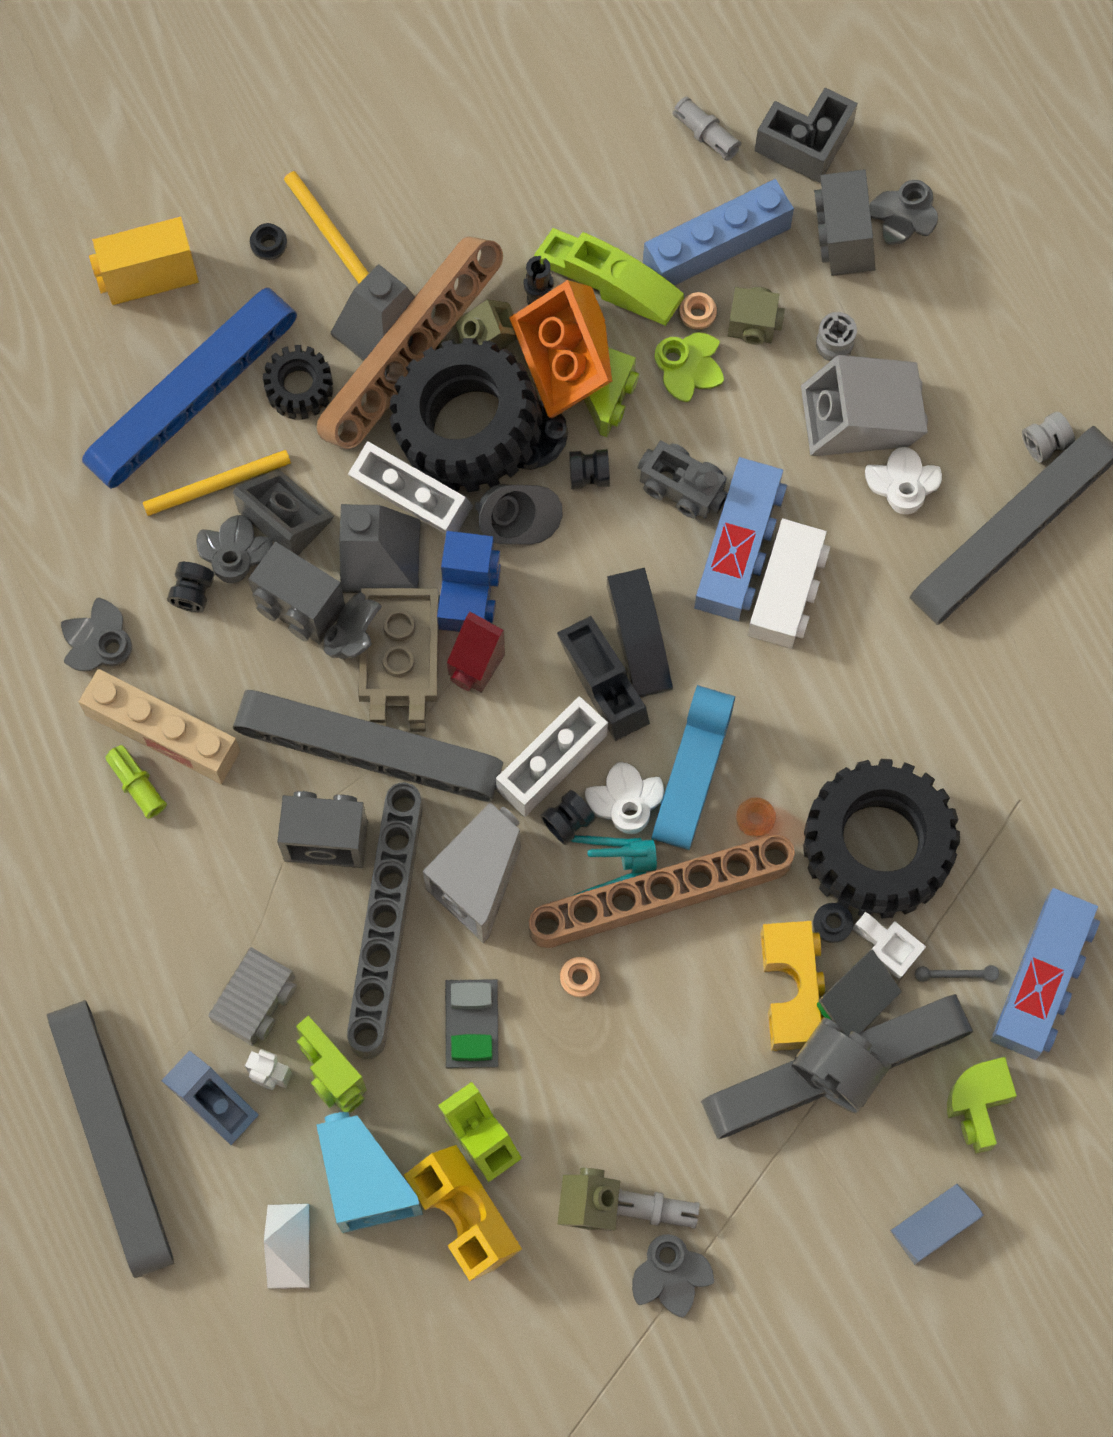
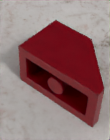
(476, 653)

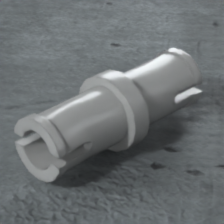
(706, 128)
(658, 1209)

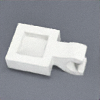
(893, 947)
(266, 1070)

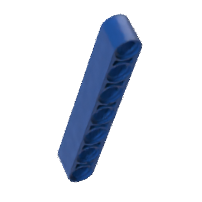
(189, 388)

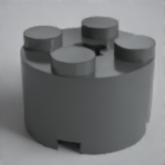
(840, 1065)

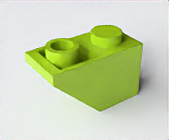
(606, 403)

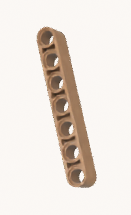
(394, 349)
(675, 877)

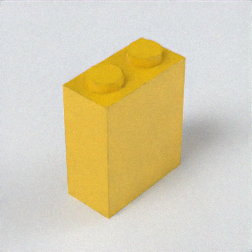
(143, 261)

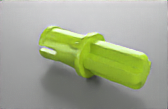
(135, 781)

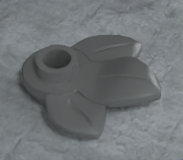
(905, 216)
(234, 544)
(349, 634)
(92, 636)
(674, 1281)

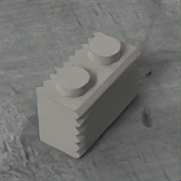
(253, 997)

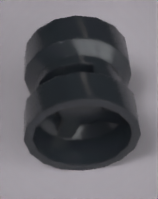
(589, 469)
(190, 586)
(568, 817)

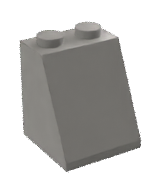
(863, 406)
(476, 869)

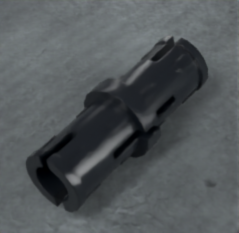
(538, 279)

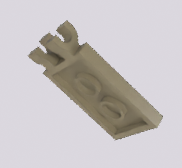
(403, 655)

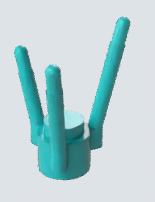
(636, 855)

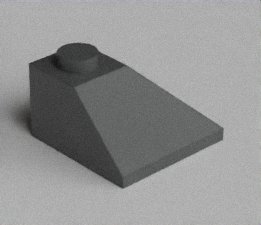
(372, 312)
(378, 548)

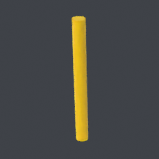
(326, 226)
(216, 482)

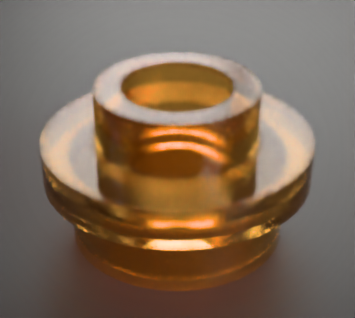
(759, 806)

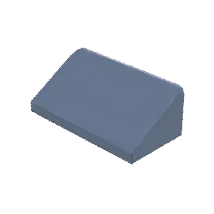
(936, 1223)

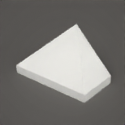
(287, 1246)

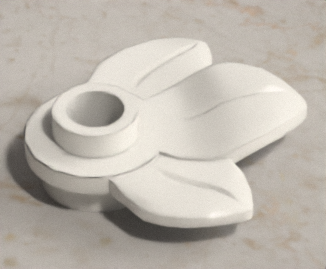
(904, 475)
(624, 793)

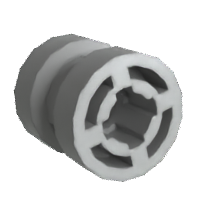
(832, 343)
(1048, 437)

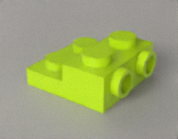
(334, 1076)

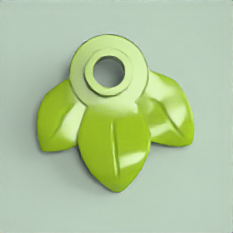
(693, 368)

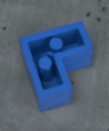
(467, 576)

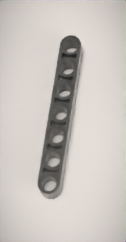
(1014, 526)
(368, 745)
(390, 938)
(783, 1090)
(110, 1139)

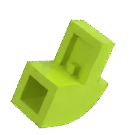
(974, 1092)
(479, 1132)

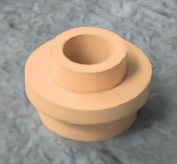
(698, 301)
(579, 964)

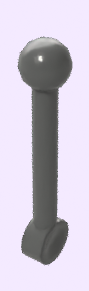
(989, 973)

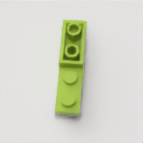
(612, 272)

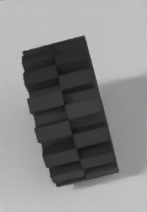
(302, 402)

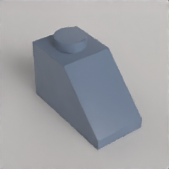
(210, 1097)

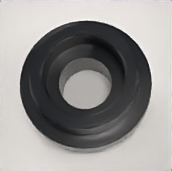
(268, 232)
(829, 934)

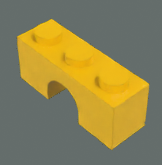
(793, 950)
(450, 1184)

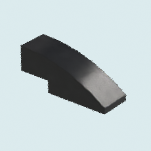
(639, 632)
(604, 678)

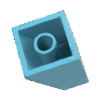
(361, 1177)

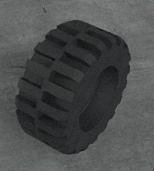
(457, 371)
(891, 789)

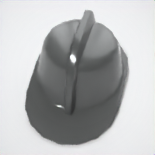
(519, 513)

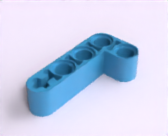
(693, 767)

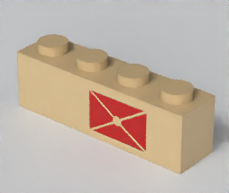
(159, 726)

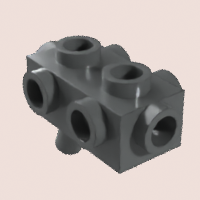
(694, 485)

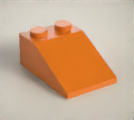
(564, 345)

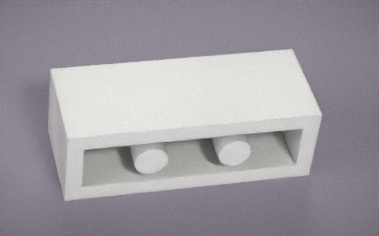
(410, 489)
(789, 584)
(551, 756)

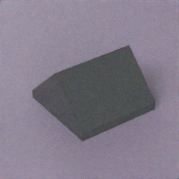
(282, 510)

